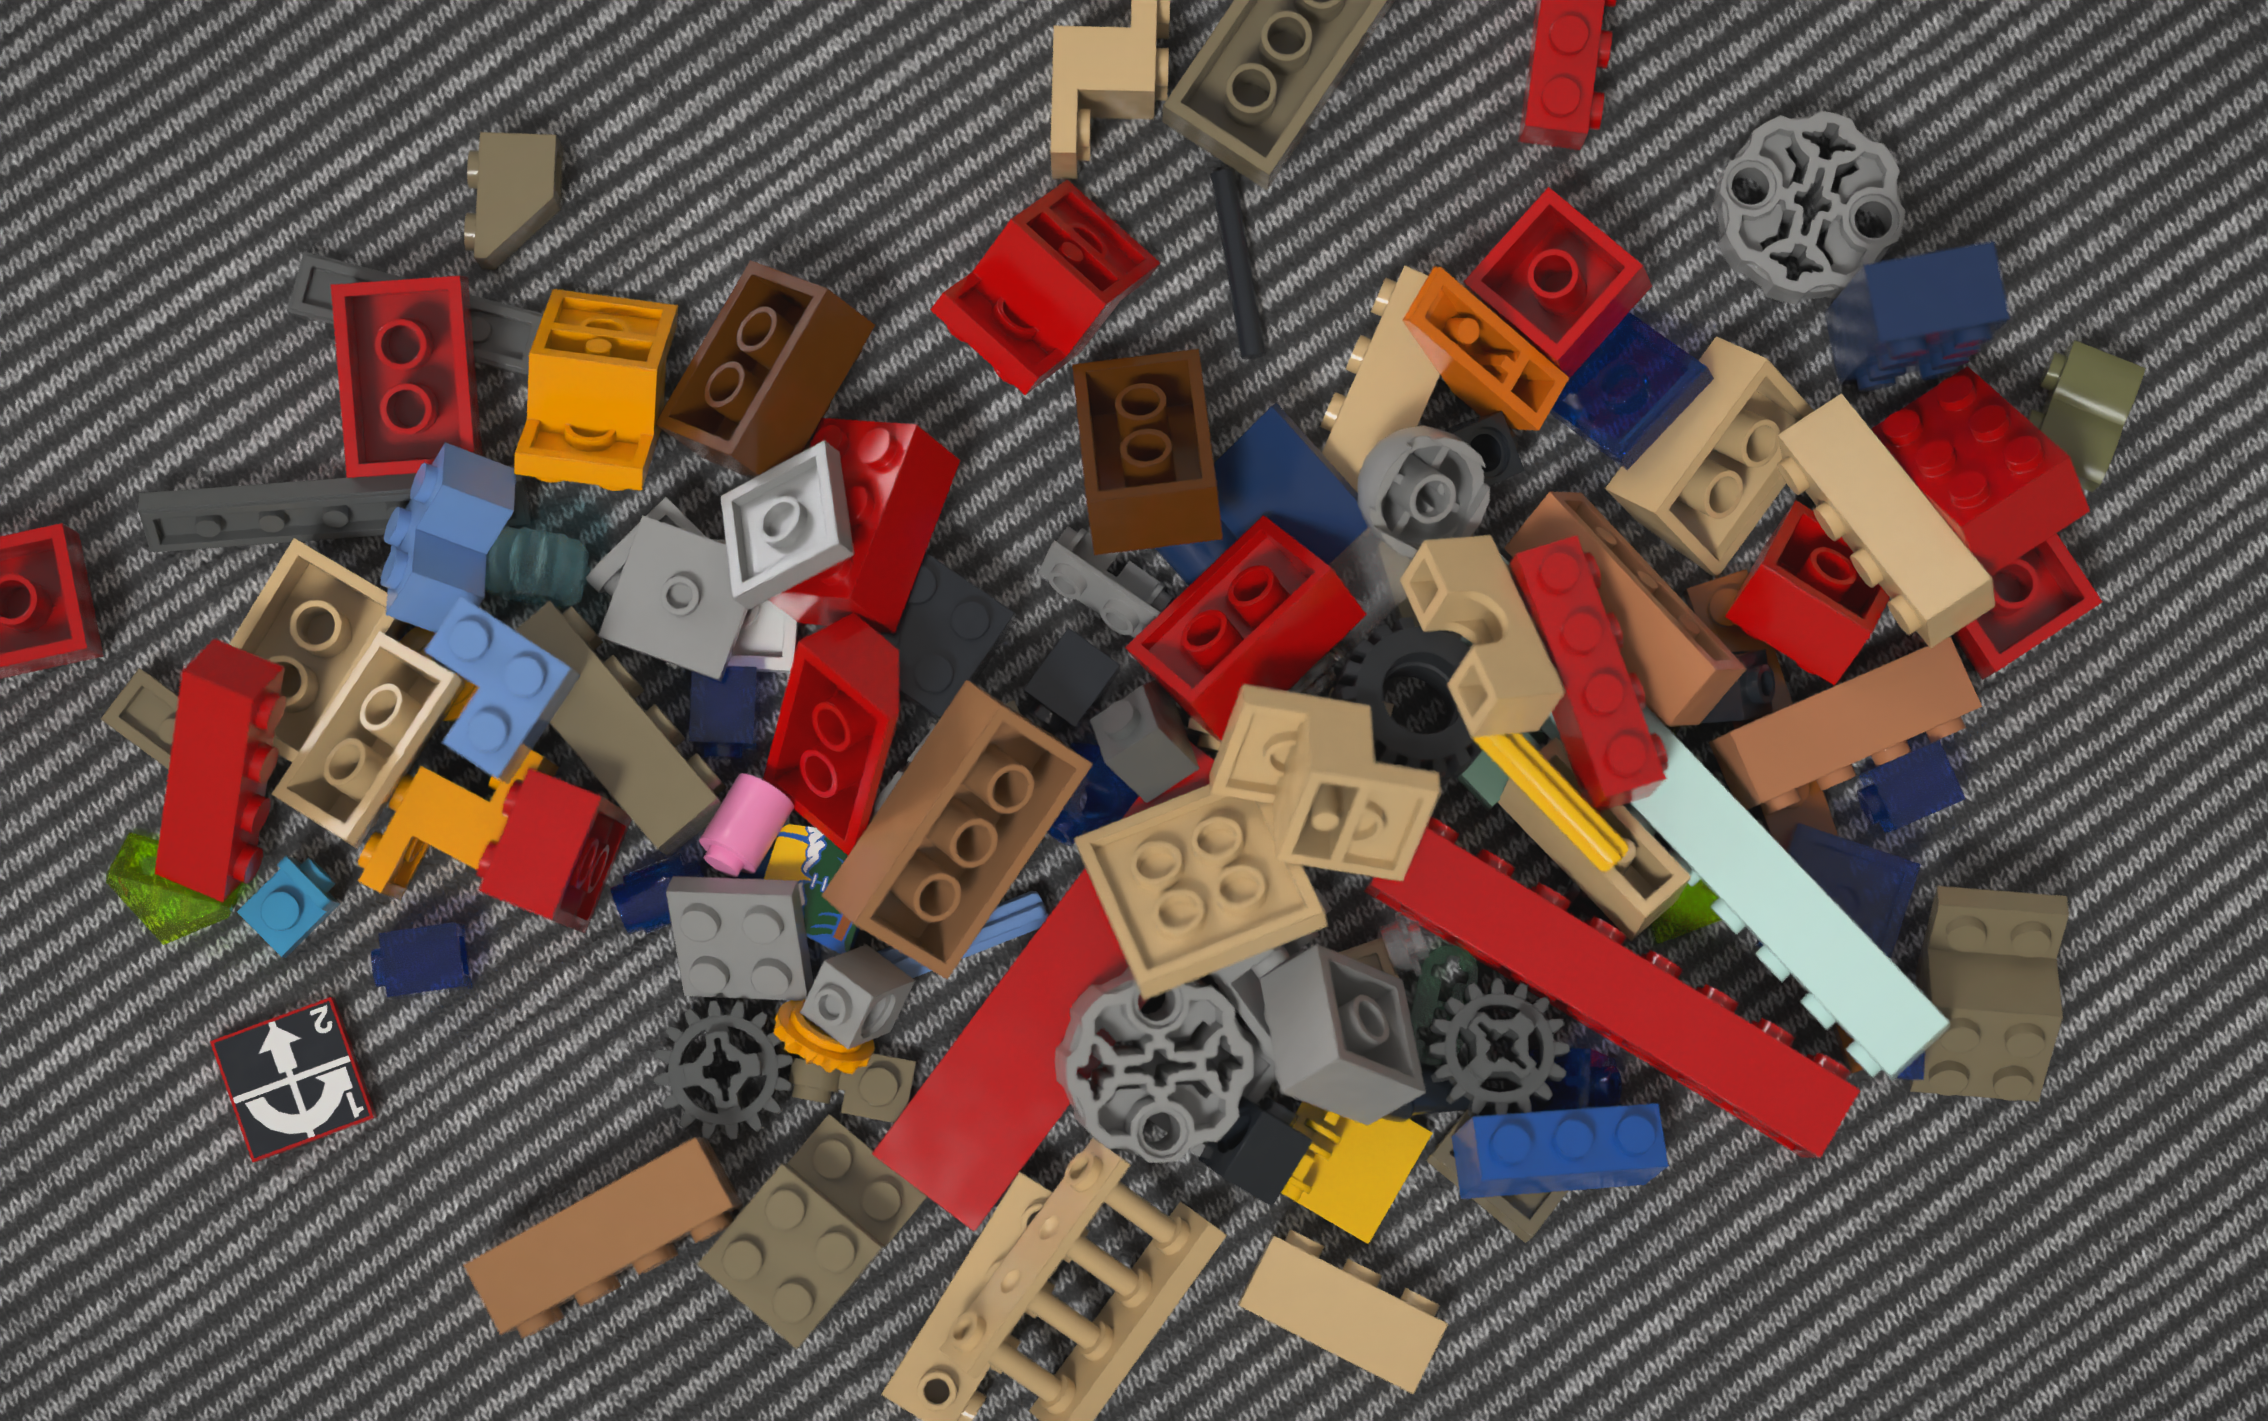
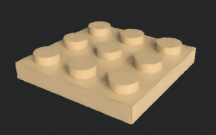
(1196, 887)

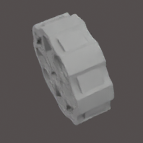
(1770, 161)
(1118, 1114)

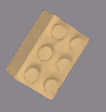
(316, 626)

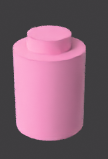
(745, 826)

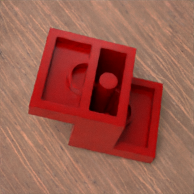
(1045, 287)

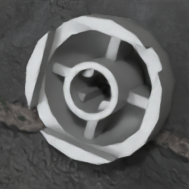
(1422, 488)

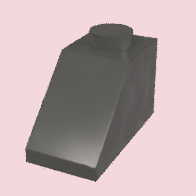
(1145, 741)

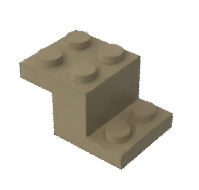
(1996, 981)
(811, 1231)

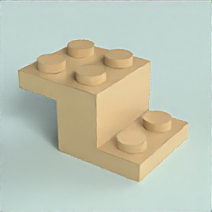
(1105, 76)
(1325, 789)

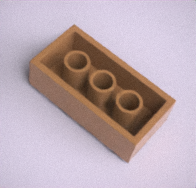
(956, 830)
(604, 1235)

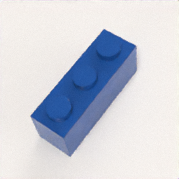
(1559, 1150)

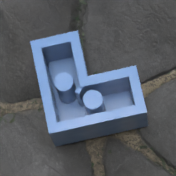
(445, 536)
(515, 693)

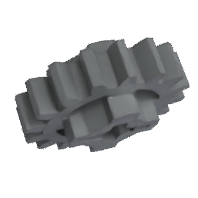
(1478, 1030)
(696, 1074)

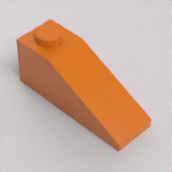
(1482, 354)

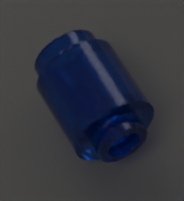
(643, 897)

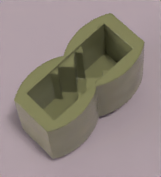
(2087, 407)

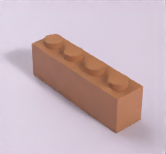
(1664, 641)
(1844, 725)

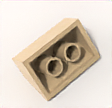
(1717, 461)
(369, 739)

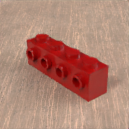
(1562, 72)
(1602, 702)
(220, 770)

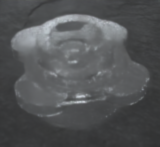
(1404, 945)

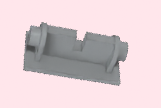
(1124, 601)

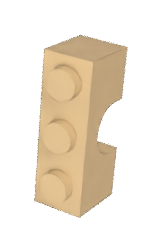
(1507, 675)

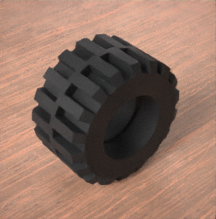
(1416, 654)

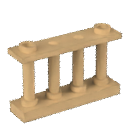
(1127, 1321)

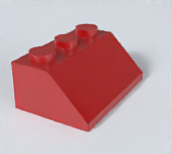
(1246, 620)
(836, 727)

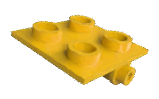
(1353, 1167)

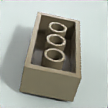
(1268, 78)
(621, 741)

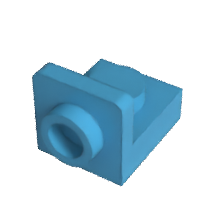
(290, 904)

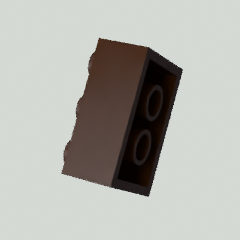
(765, 372)
(1146, 452)

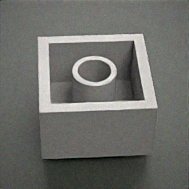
(1341, 1035)

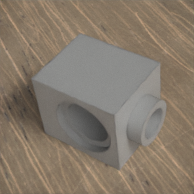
(857, 996)

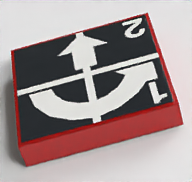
(293, 1079)

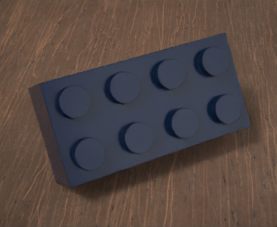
(1916, 316)

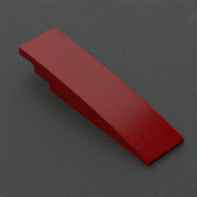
(998, 1081)

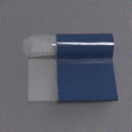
(1289, 481)

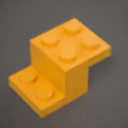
(595, 390)
(438, 815)

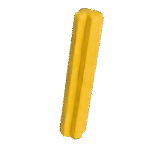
(1556, 798)

